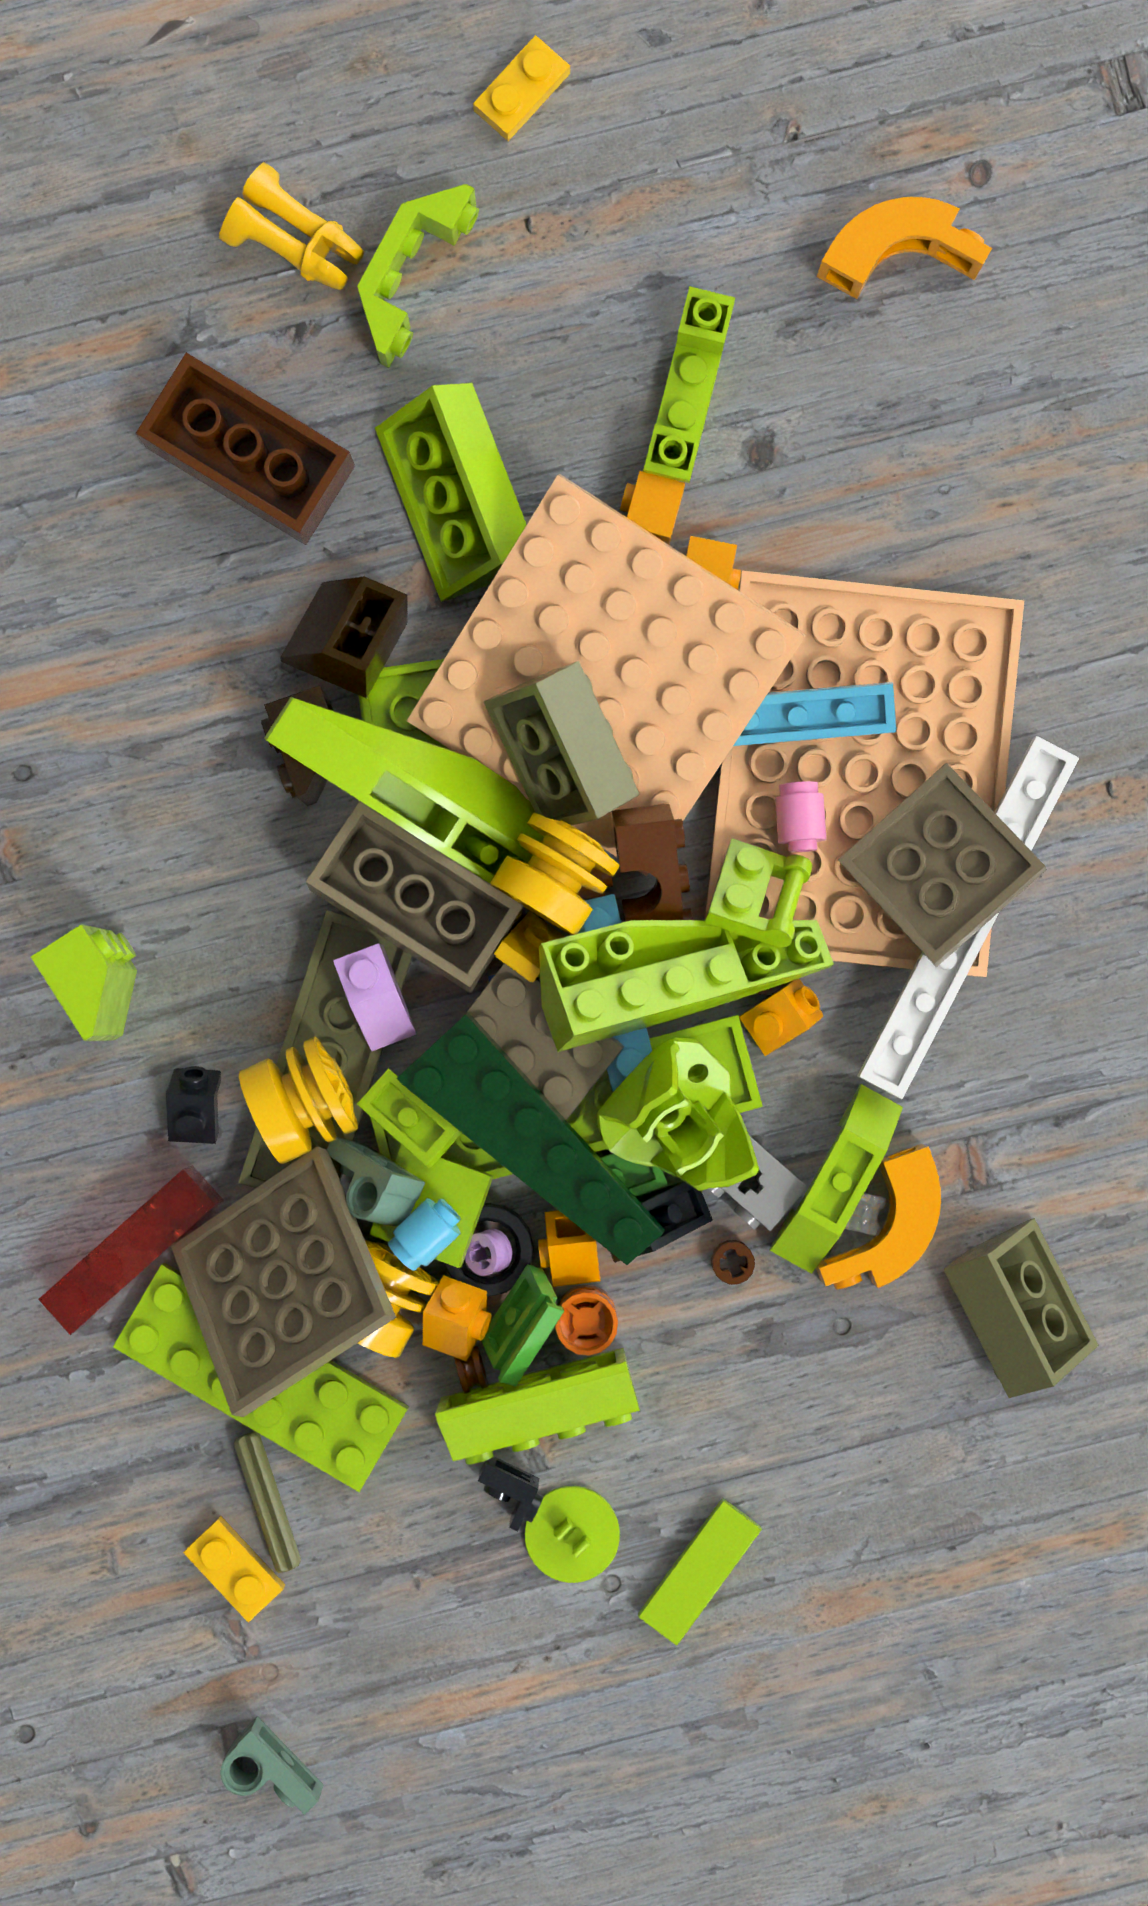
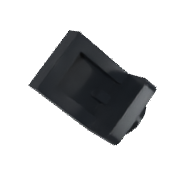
(193, 1105)

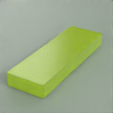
(699, 1571)

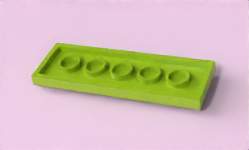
(323, 1418)

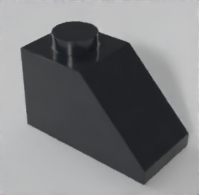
(677, 1210)

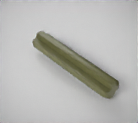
(267, 1502)

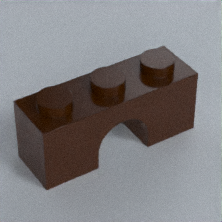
(649, 843)

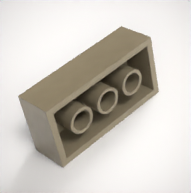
(414, 897)

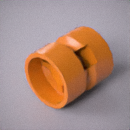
(587, 1320)

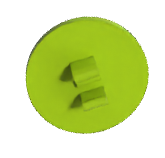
(573, 1534)

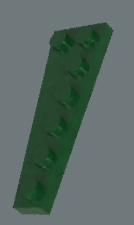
(506, 1115)

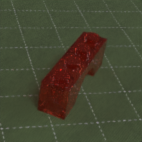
(130, 1249)

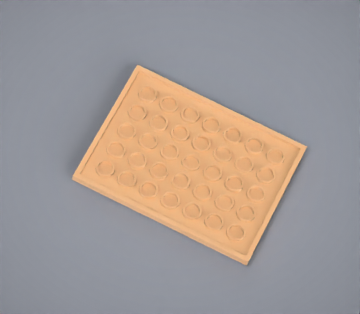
(953, 705)

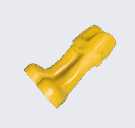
(246, 223)

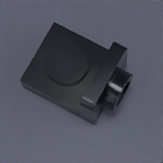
(507, 1482)

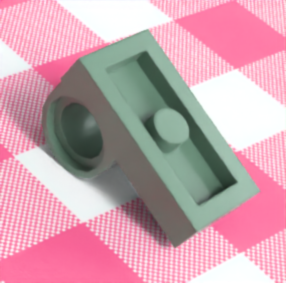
(378, 1186)
(275, 1761)

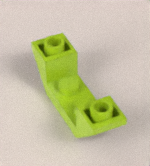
(440, 214)
(689, 384)
(839, 1181)

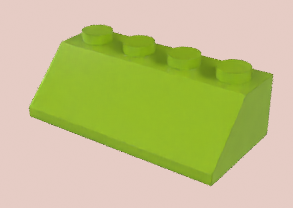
(453, 486)
(540, 1405)

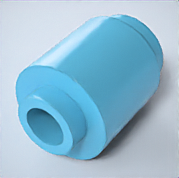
(425, 1233)

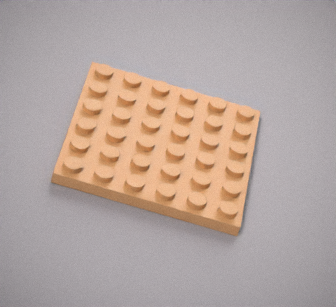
(660, 638)

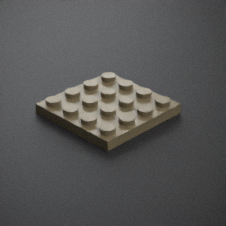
(281, 1282)

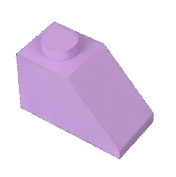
(375, 996)

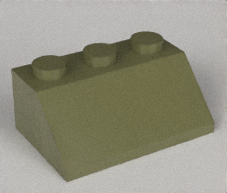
(562, 746)
(1021, 1309)

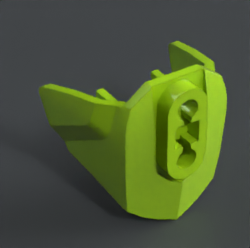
(680, 1118)

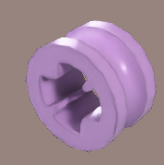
(500, 1252)

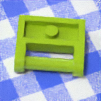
(743, 889)

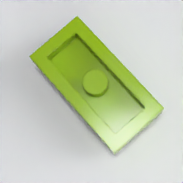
(408, 1119)

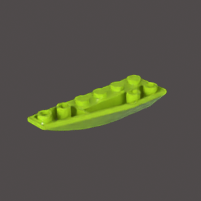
(415, 784)
(661, 971)

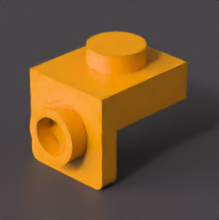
(782, 1016)

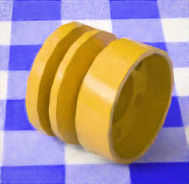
(555, 873)
(298, 1100)
(397, 1282)

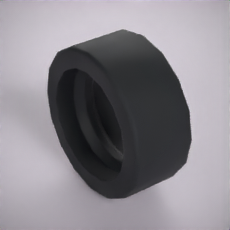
(524, 1244)

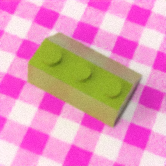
(91, 979)

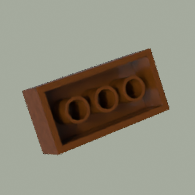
(246, 448)

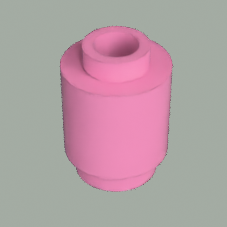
(800, 816)

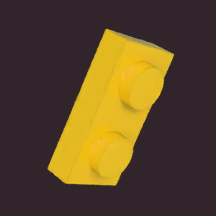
(521, 88)
(234, 1569)

